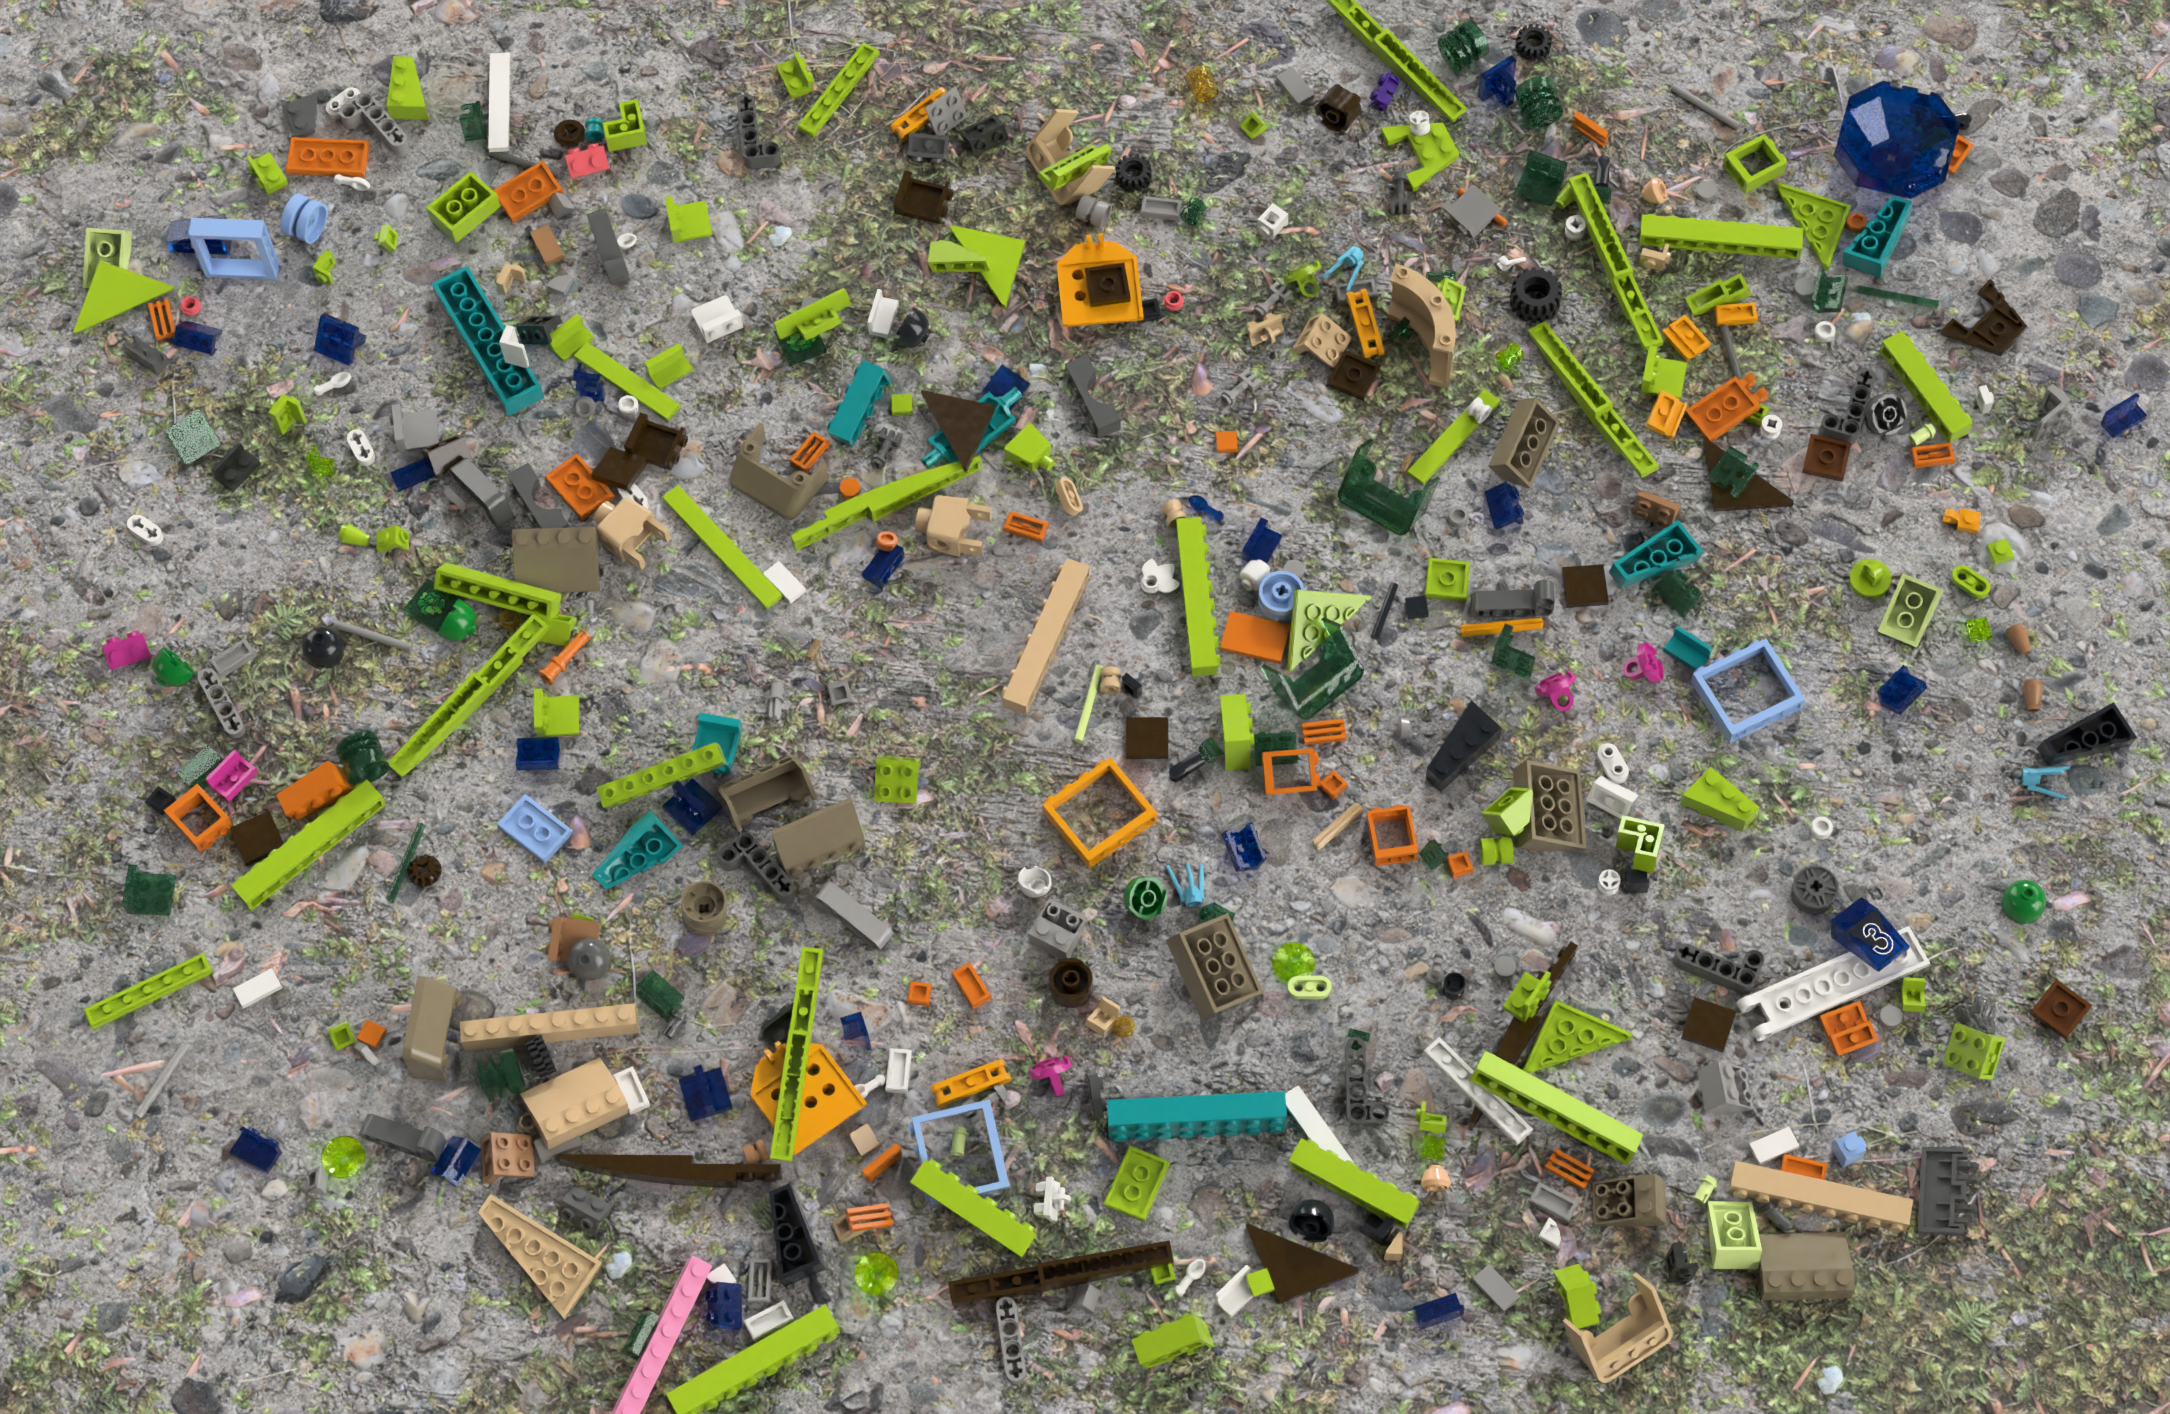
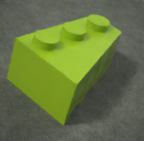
(405, 92)
(1236, 732)
(1720, 800)
(1171, 1340)

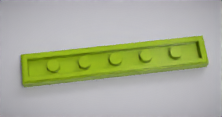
(838, 90)
(627, 381)
(1449, 442)
(148, 991)

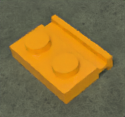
(1686, 338)
(1666, 414)

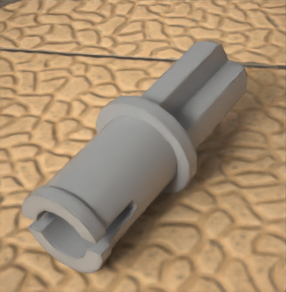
(775, 699)

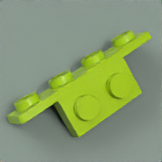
(815, 317)

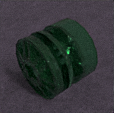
(1463, 45)
(1539, 102)
(362, 757)
(500, 1075)

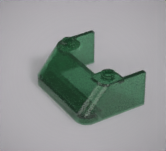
(1379, 502)
(1325, 680)

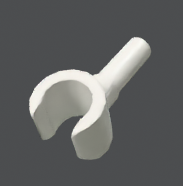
(1505, 264)

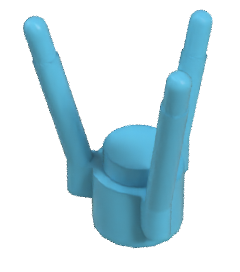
(1351, 258)
(2032, 776)
(1192, 896)

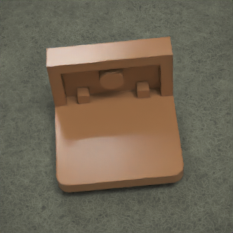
(566, 933)

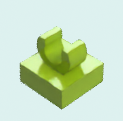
(387, 238)

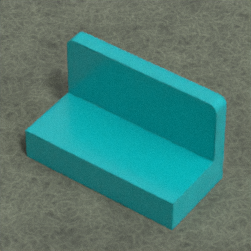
(1688, 649)

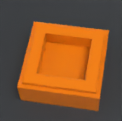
(1226, 442)
(1333, 785)
(1459, 864)
(919, 993)
(371, 1034)

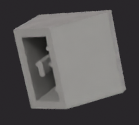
(1057, 930)
(1725, 1088)

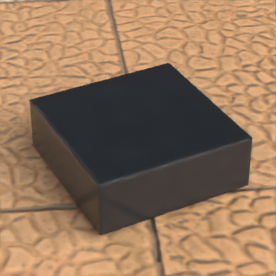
(1151, 310)
(1416, 607)
(1131, 686)
(160, 800)

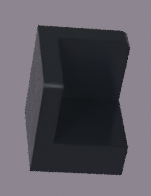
(1635, 880)
(1377, 1228)

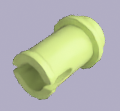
(1921, 435)
(958, 1141)
(1705, 1189)

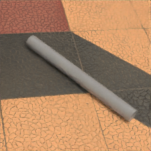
(1705, 106)
(373, 635)
(162, 1080)

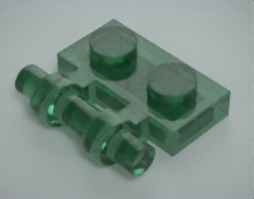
(1728, 467)

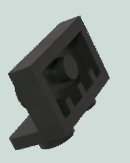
(984, 134)
(537, 329)
(235, 467)
(778, 1027)
(1677, 1269)

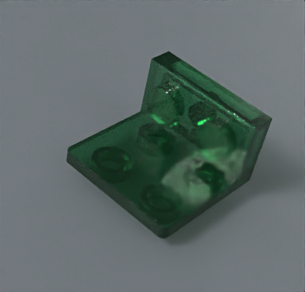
(1541, 178)
(192, 437)
(1511, 658)
(148, 892)

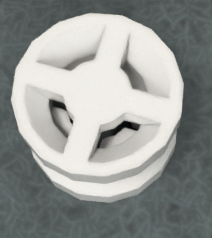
(1419, 123)
(1571, 231)
(1479, 410)
(1768, 432)
(1608, 877)

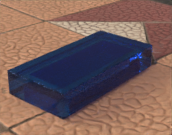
(412, 474)

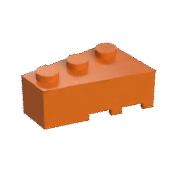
(314, 791)

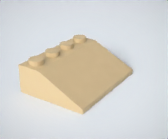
(575, 1103)

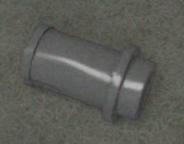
(675, 1024)
(1778, 1218)

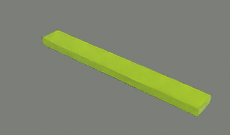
(722, 547)

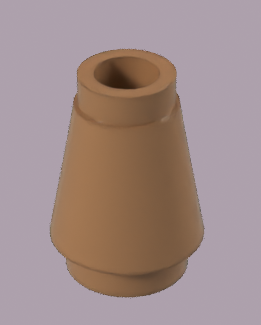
(2019, 638)
(2033, 694)

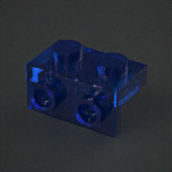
(589, 384)
(1504, 505)
(1900, 691)
(538, 753)
(1244, 848)
(724, 1306)

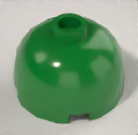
(459, 622)
(171, 669)
(1145, 897)
(2023, 901)

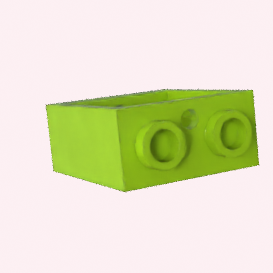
(1739, 173)

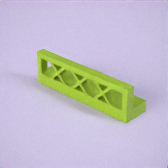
(1074, 166)

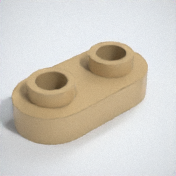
(1068, 496)

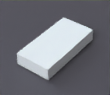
(784, 582)
(257, 988)
(898, 1070)
(632, 1090)
(1773, 1145)
(769, 1321)

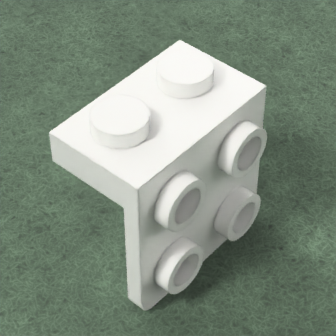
(717, 318)

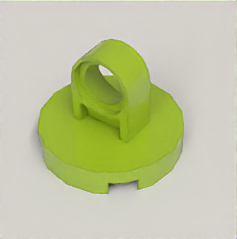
(1303, 275)
(1870, 578)

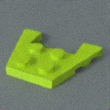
(1433, 150)

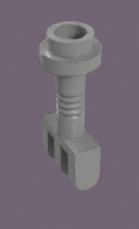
(1262, 309)
(1228, 397)
(1435, 973)
(1000, 1092)

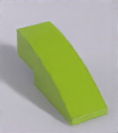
(1718, 293)

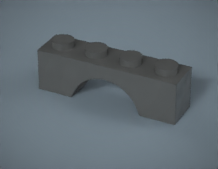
(1101, 416)
(526, 484)

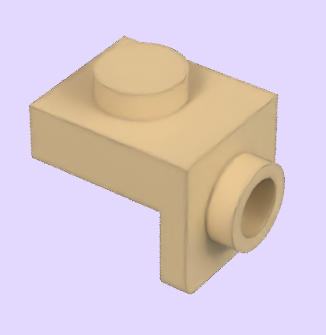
(1653, 259)
(505, 277)
(1104, 1016)

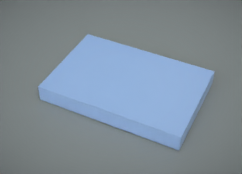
(534, 828)

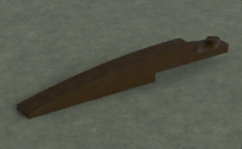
(1520, 1033)
(672, 1169)
(1061, 1273)

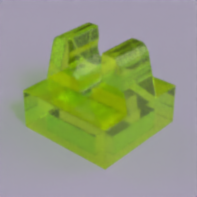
(1978, 629)
(1433, 1148)

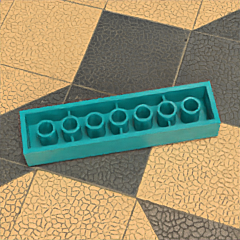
(481, 333)
(1197, 1116)

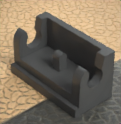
(146, 355)

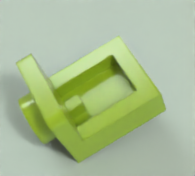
(322, 267)
(392, 538)
(1913, 994)
(1430, 1122)

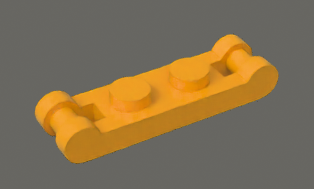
(915, 117)
(1365, 323)
(970, 1083)

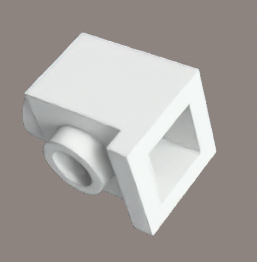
(1272, 221)

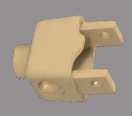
(947, 525)
(626, 527)

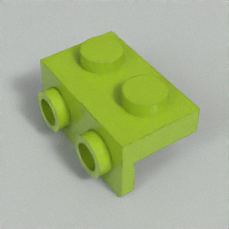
(285, 412)

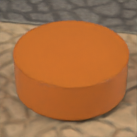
(1856, 222)
(850, 488)
(886, 541)

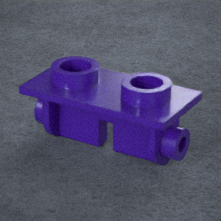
(1379, 96)

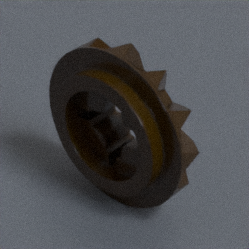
(573, 127)
(426, 878)

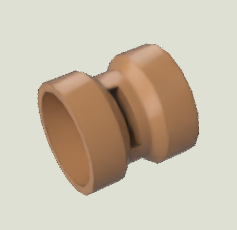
(755, 1152)

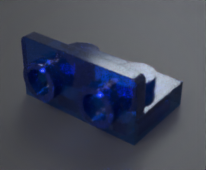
(256, 1150)

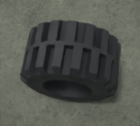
(1532, 308)

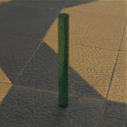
(1898, 296)
(405, 862)

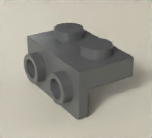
(928, 147)
(584, 1209)

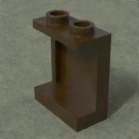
(922, 199)
(656, 442)

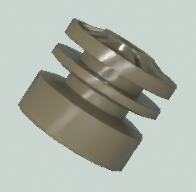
(704, 897)

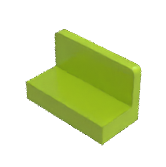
(570, 337)
(668, 366)
(559, 630)

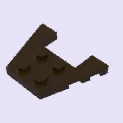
(1995, 330)

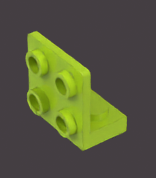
(688, 220)
(1663, 375)
(556, 715)
(896, 779)
(1526, 996)
(1973, 1052)

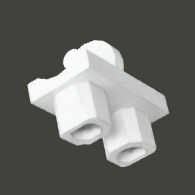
(1054, 1199)

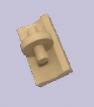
(1265, 330)

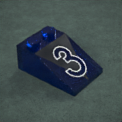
(1868, 934)

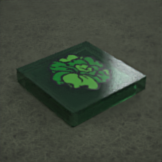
(798, 349)
(430, 606)

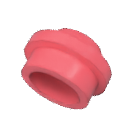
(1173, 296)
(190, 301)

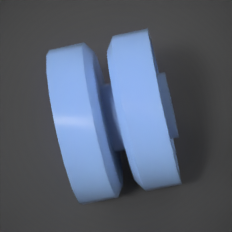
(304, 218)
(1277, 595)

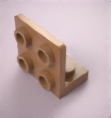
(1655, 509)
(507, 1156)

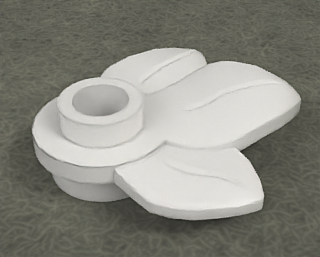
(1160, 576)

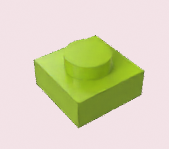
(2000, 551)

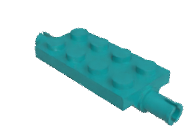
(999, 423)

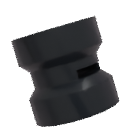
(1454, 981)

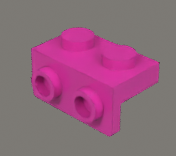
(126, 650)
(231, 776)

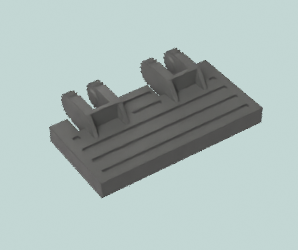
(1942, 1189)

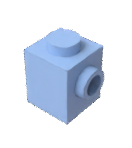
(1849, 1149)

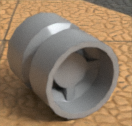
(1095, 211)

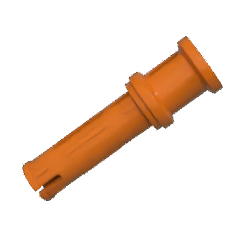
(558, 663)

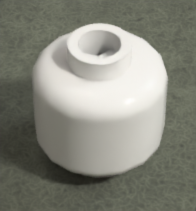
(1253, 574)

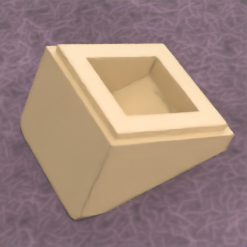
(864, 1140)
(842, 1229)
(1395, 1249)

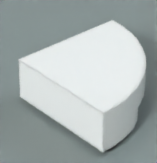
(1550, 1234)
(721, 1274)

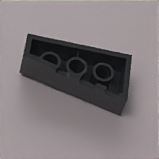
(2090, 736)
(1464, 745)
(795, 1244)

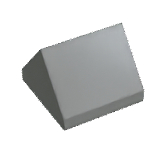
(560, 205)
(317, 1181)
(1086, 1297)

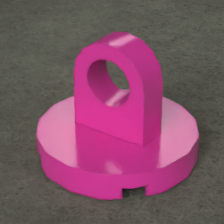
(1646, 664)
(1555, 686)
(1050, 1069)

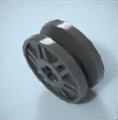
(1806, 898)

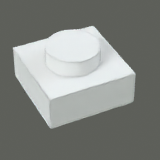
(1984, 399)

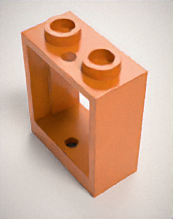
(1268, 771)
(185, 805)
(1396, 854)

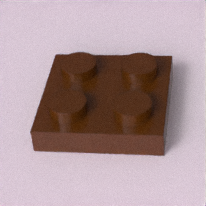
(1826, 457)
(2060, 1009)

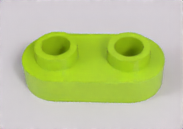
(1971, 581)

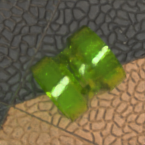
(1508, 356)

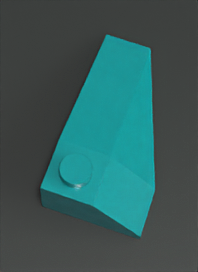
(640, 848)

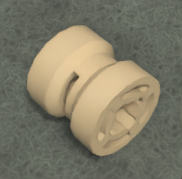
(1172, 511)
(1110, 680)

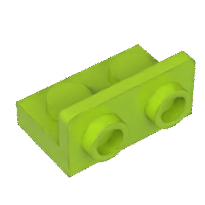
(795, 76)
(267, 172)
(1454, 295)

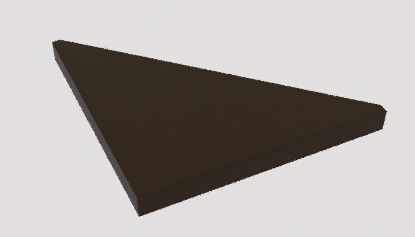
(961, 423)
(1757, 495)
(1294, 1267)

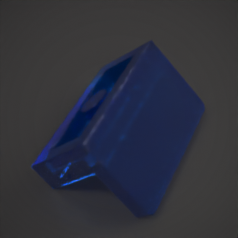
(196, 337)
(2123, 416)
(1261, 543)
(883, 566)
(853, 1027)
(456, 1160)
(1438, 1311)

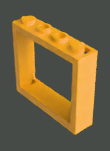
(1117, 839)

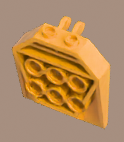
(1073, 266)
(829, 1110)

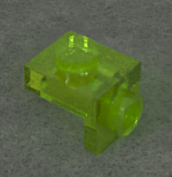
(320, 465)

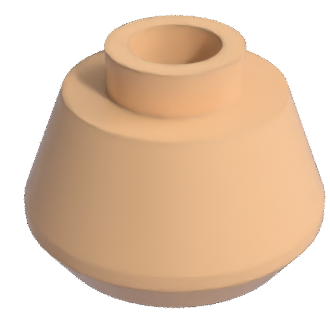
(1655, 191)
(1435, 1179)

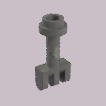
(1400, 179)
(878, 460)

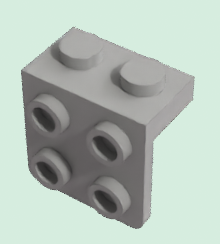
(1471, 211)
(2055, 405)
(413, 429)

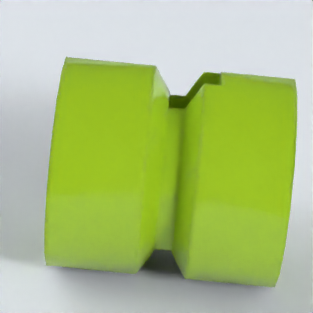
(1494, 851)

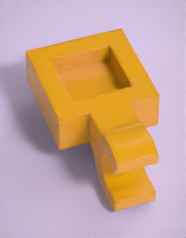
(1965, 519)

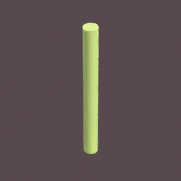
(1088, 704)

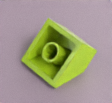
(1510, 811)

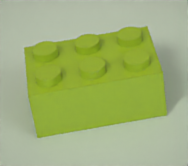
(463, 207)

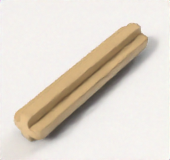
(1337, 826)

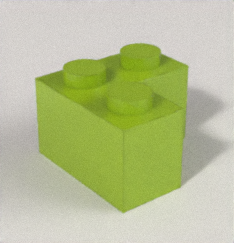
(626, 131)
(1643, 839)
(1578, 1295)

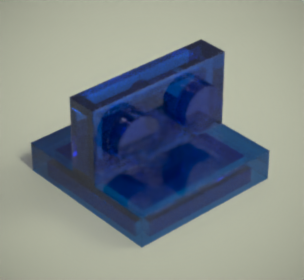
(1499, 82)
(337, 339)
(691, 806)
(705, 1093)

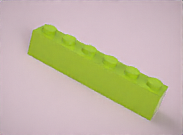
(1926, 386)
(497, 591)
(1352, 1183)
(973, 1208)

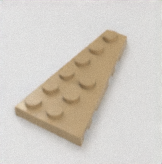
(550, 1261)

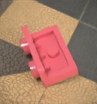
(586, 161)

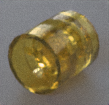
(1202, 84)

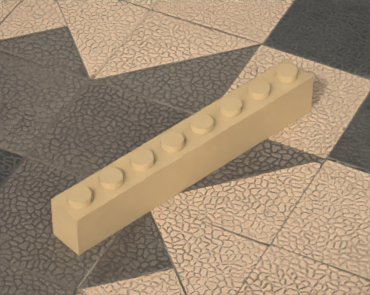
(1046, 636)
(550, 1025)
(1820, 1196)

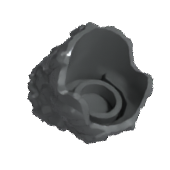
(1978, 1015)

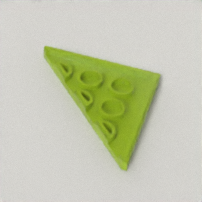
(1819, 217)
(1002, 254)
(116, 292)
(1306, 624)
(1569, 1035)

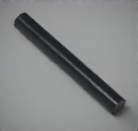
(1384, 611)

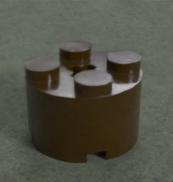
(1338, 108)
(1071, 994)

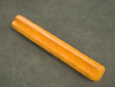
(1496, 627)

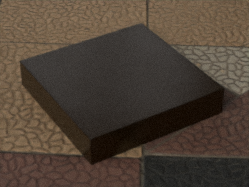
(1107, 284)
(1354, 375)
(619, 468)
(1584, 586)
(1146, 737)
(256, 837)
(1708, 1024)

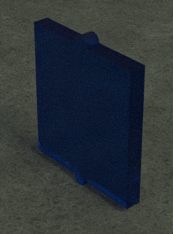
(1004, 381)

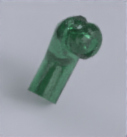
(1438, 276)

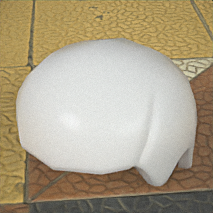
(1034, 882)

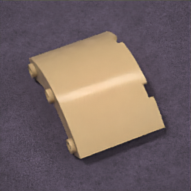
(1429, 317)

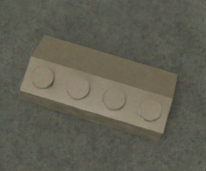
(1524, 442)

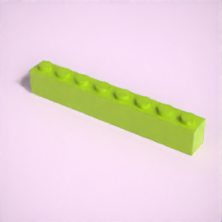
(1721, 236)
(1196, 596)
(308, 845)
(1556, 1107)
(755, 1362)

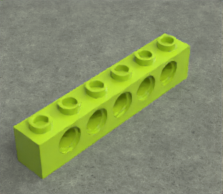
(661, 776)

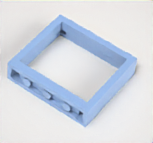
(233, 230)
(1762, 719)
(920, 1151)

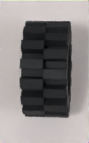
(1536, 33)
(1133, 163)
(540, 1056)

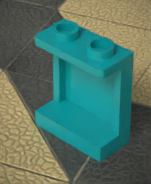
(722, 731)

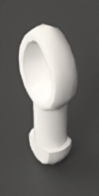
(356, 182)
(626, 240)
(337, 381)
(864, 1089)
(1193, 1272)

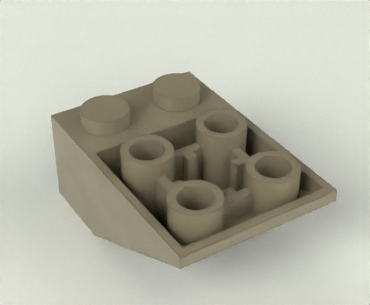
(1630, 1201)

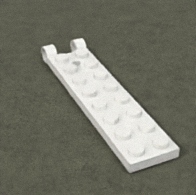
(1828, 987)

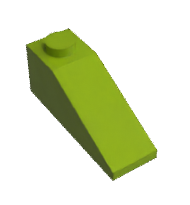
(951, 257)

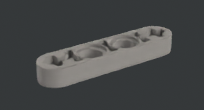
(222, 702)
(1010, 1340)

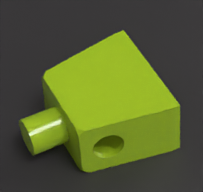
(1029, 450)

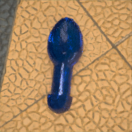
(1200, 504)

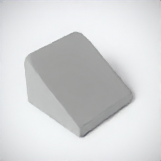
(839, 692)

